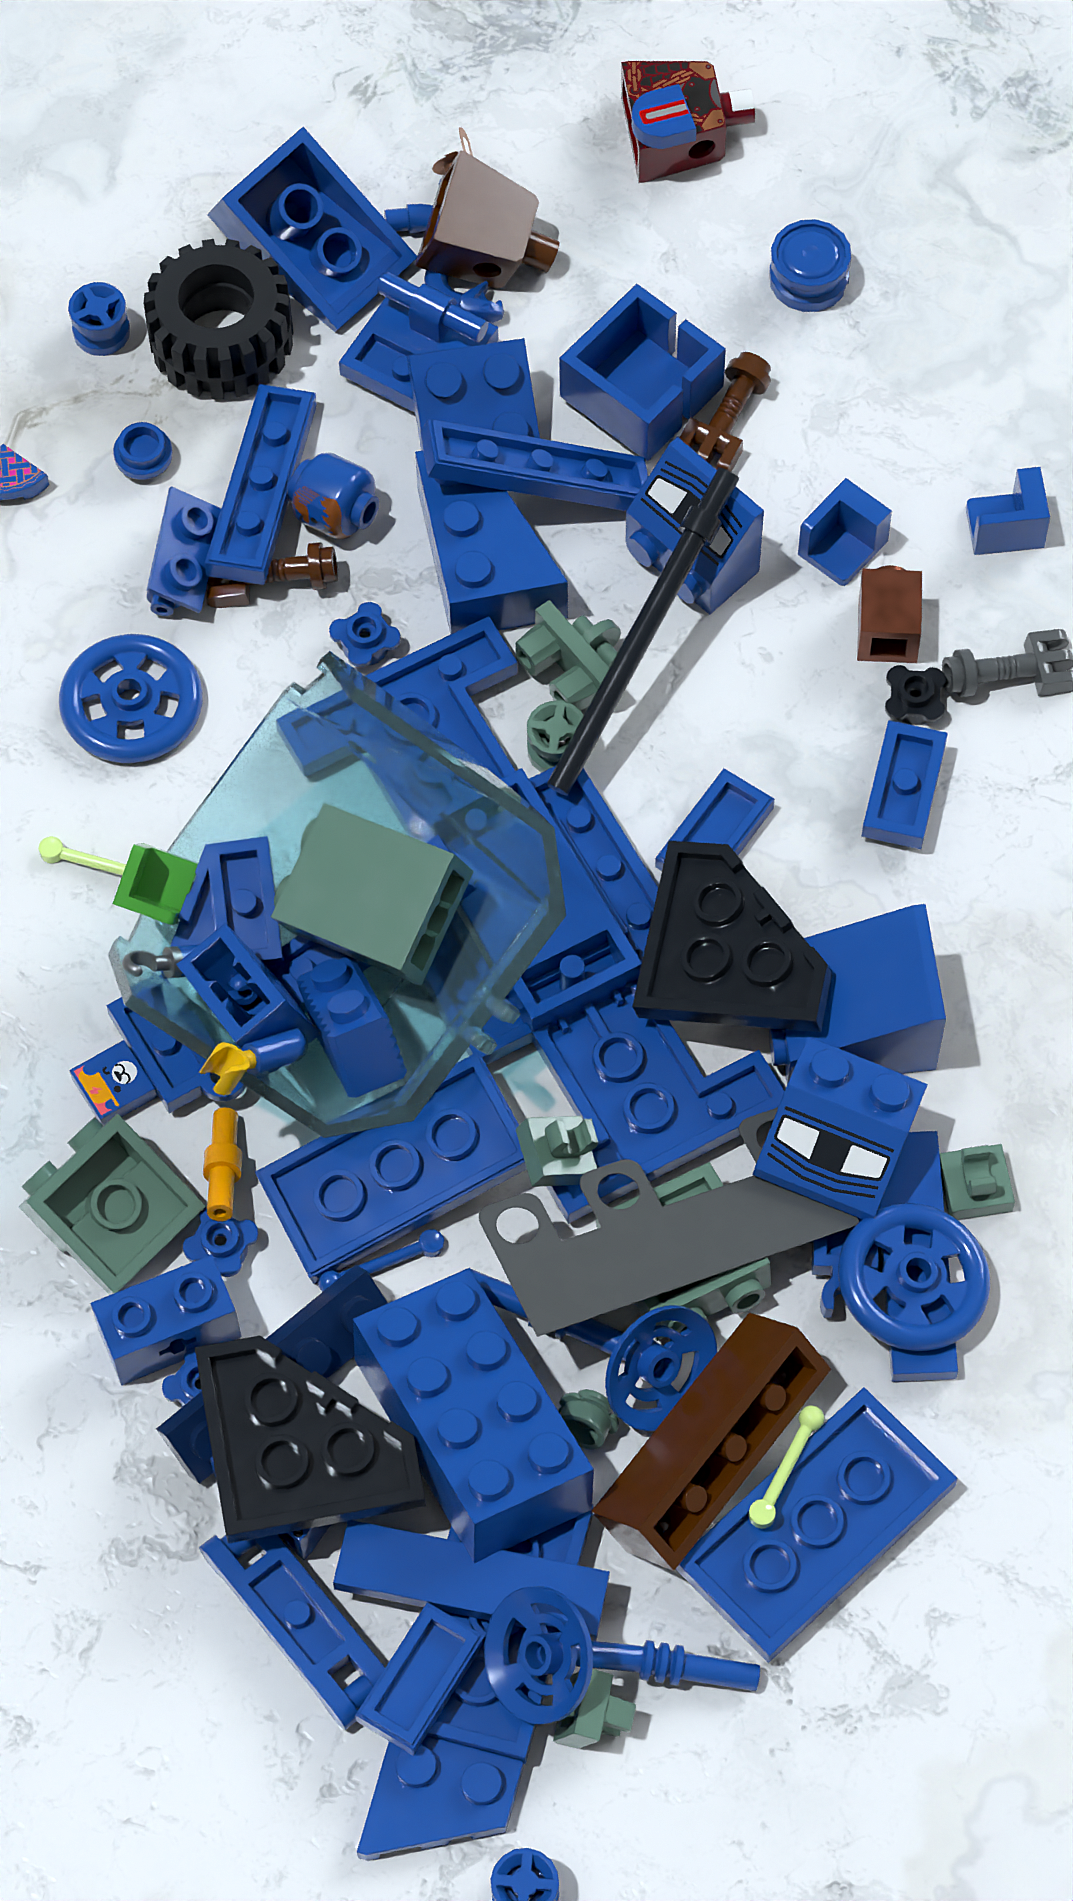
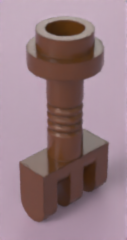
(747, 376)
(318, 566)

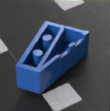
(486, 555)

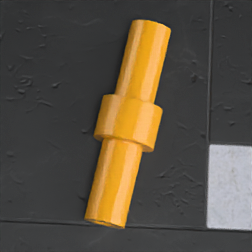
(222, 1164)

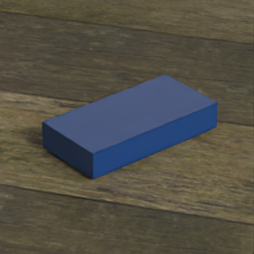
(724, 815)
(420, 1678)

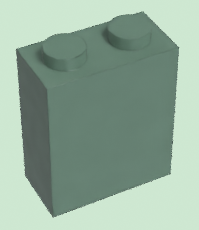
(371, 893)

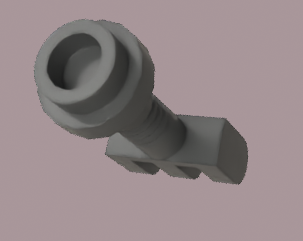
(1042, 661)

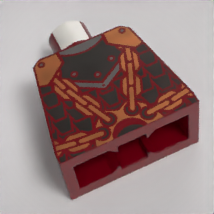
(708, 107)

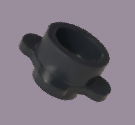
(915, 709)

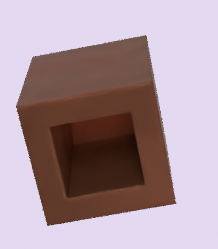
(889, 615)

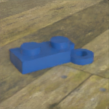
(165, 1060)

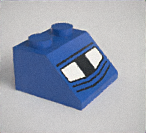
(659, 510)
(839, 1129)

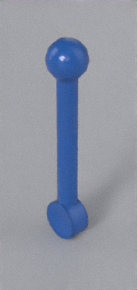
(429, 1244)

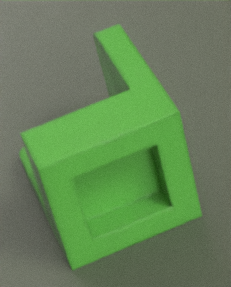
(155, 883)

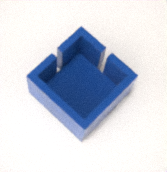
(630, 381)

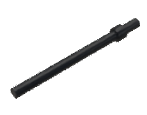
(697, 530)

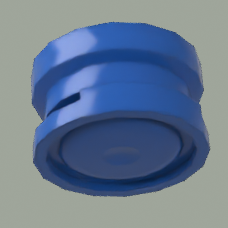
(810, 265)

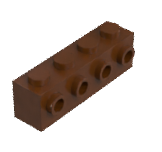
(711, 1440)

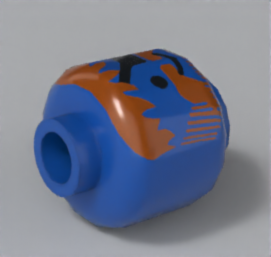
(333, 495)

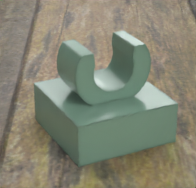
(557, 1149)
(976, 1182)

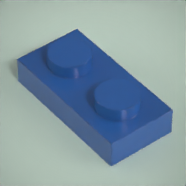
(904, 784)

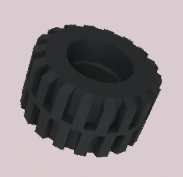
(212, 281)

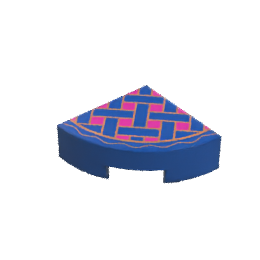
(19, 476)

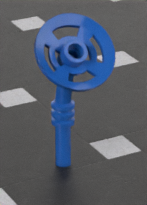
(642, 1355)
(561, 1651)

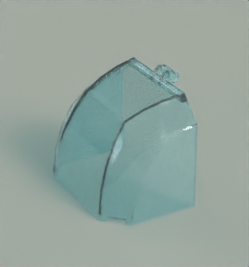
(379, 760)

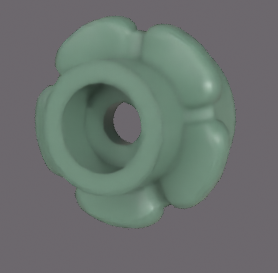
(588, 1417)

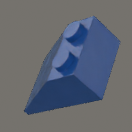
(314, 228)

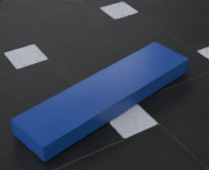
(531, 465)
(259, 484)
(920, 1182)
(440, 1571)

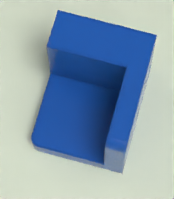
(1011, 520)
(844, 532)

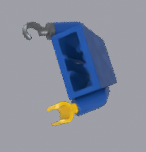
(243, 998)

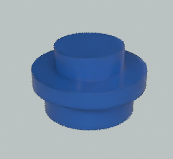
(142, 451)

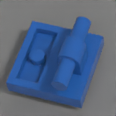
(408, 324)

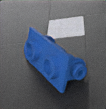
(181, 553)

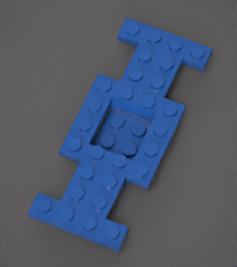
(583, 982)

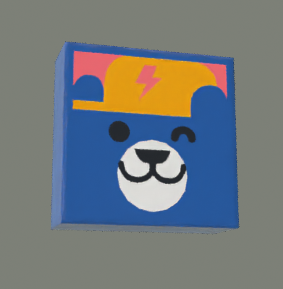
(113, 1082)

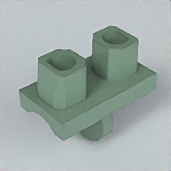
(579, 649)

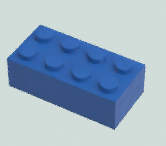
(476, 1414)

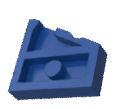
(237, 889)
(438, 1797)

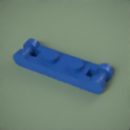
(298, 1620)

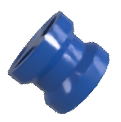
(104, 304)
(524, 1872)

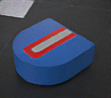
(663, 118)

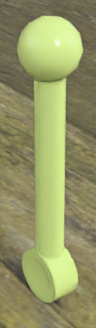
(52, 851)
(763, 1511)

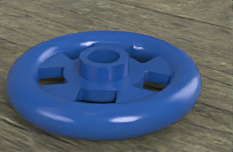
(160, 732)
(948, 1240)

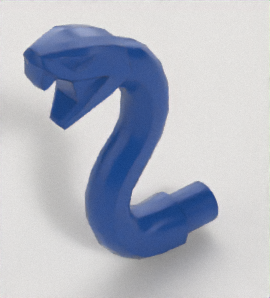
(415, 220)

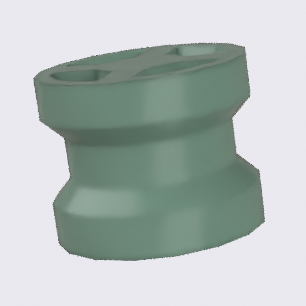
(547, 728)

